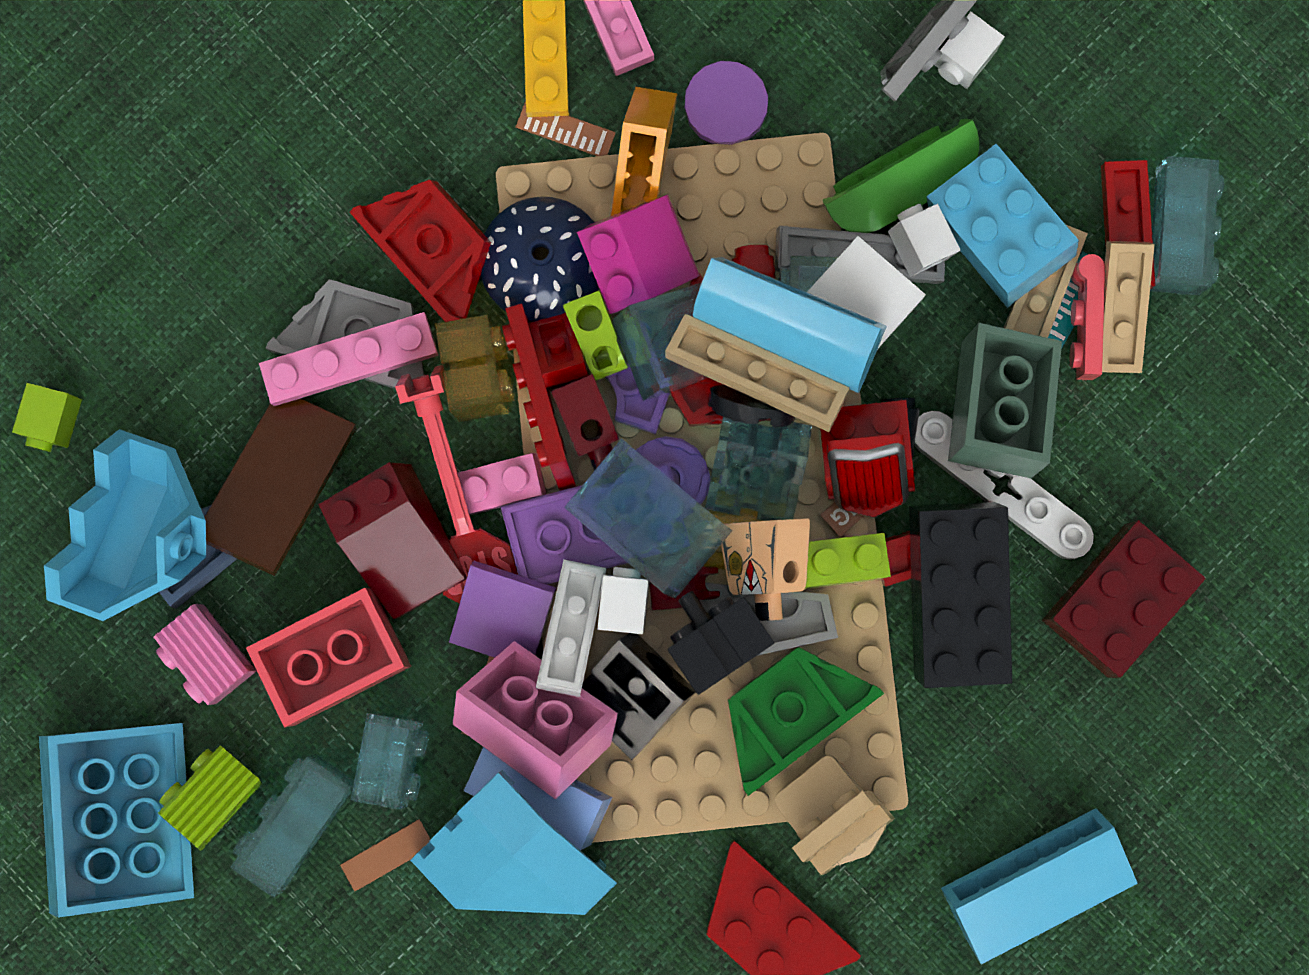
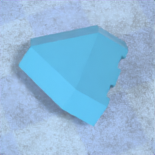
(129, 531)
(510, 858)

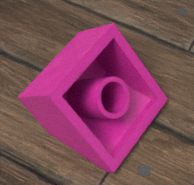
(638, 253)

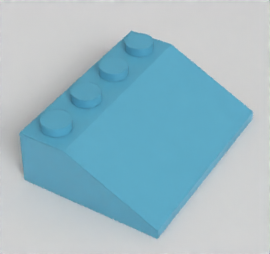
(104, 822)

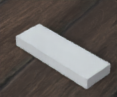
(571, 628)

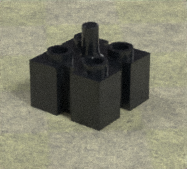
(716, 640)

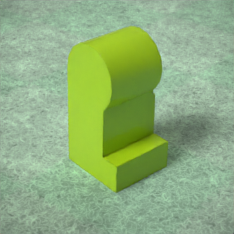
(596, 335)

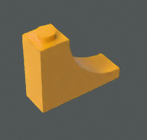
(643, 148)

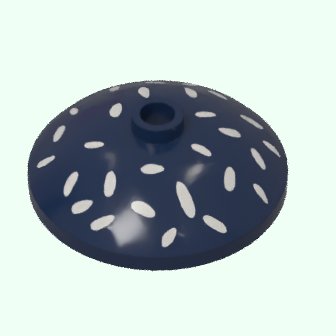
(539, 285)

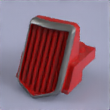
(869, 458)

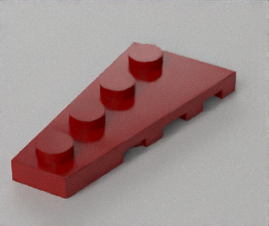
(540, 409)

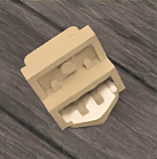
(832, 815)

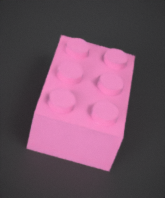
(532, 729)

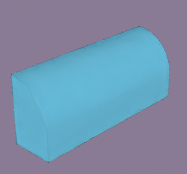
(788, 322)
(1039, 885)

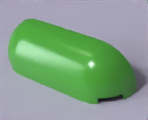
(902, 177)

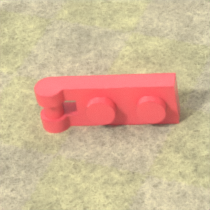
(1088, 316)

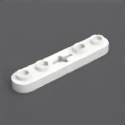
(1035, 512)

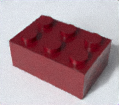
(1123, 599)

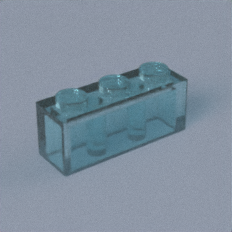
(1186, 224)
(292, 824)

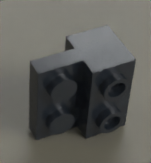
(638, 688)

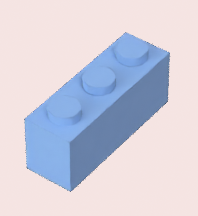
(573, 814)

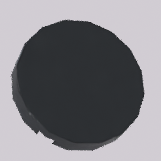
(745, 409)

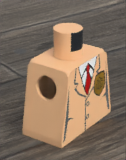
(767, 561)

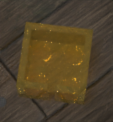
(476, 381)

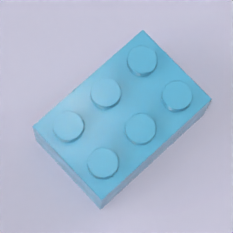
(1004, 225)

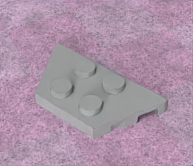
(921, 47)
(339, 312)

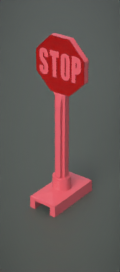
(468, 542)

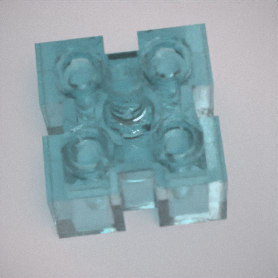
(758, 469)

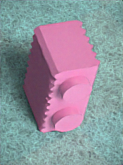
(203, 655)

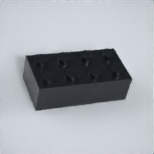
(960, 594)

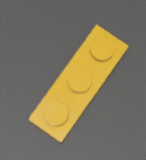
(545, 58)

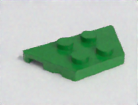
(791, 712)

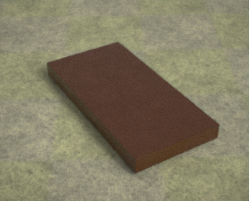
(276, 483)

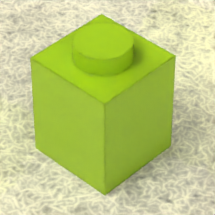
(46, 417)

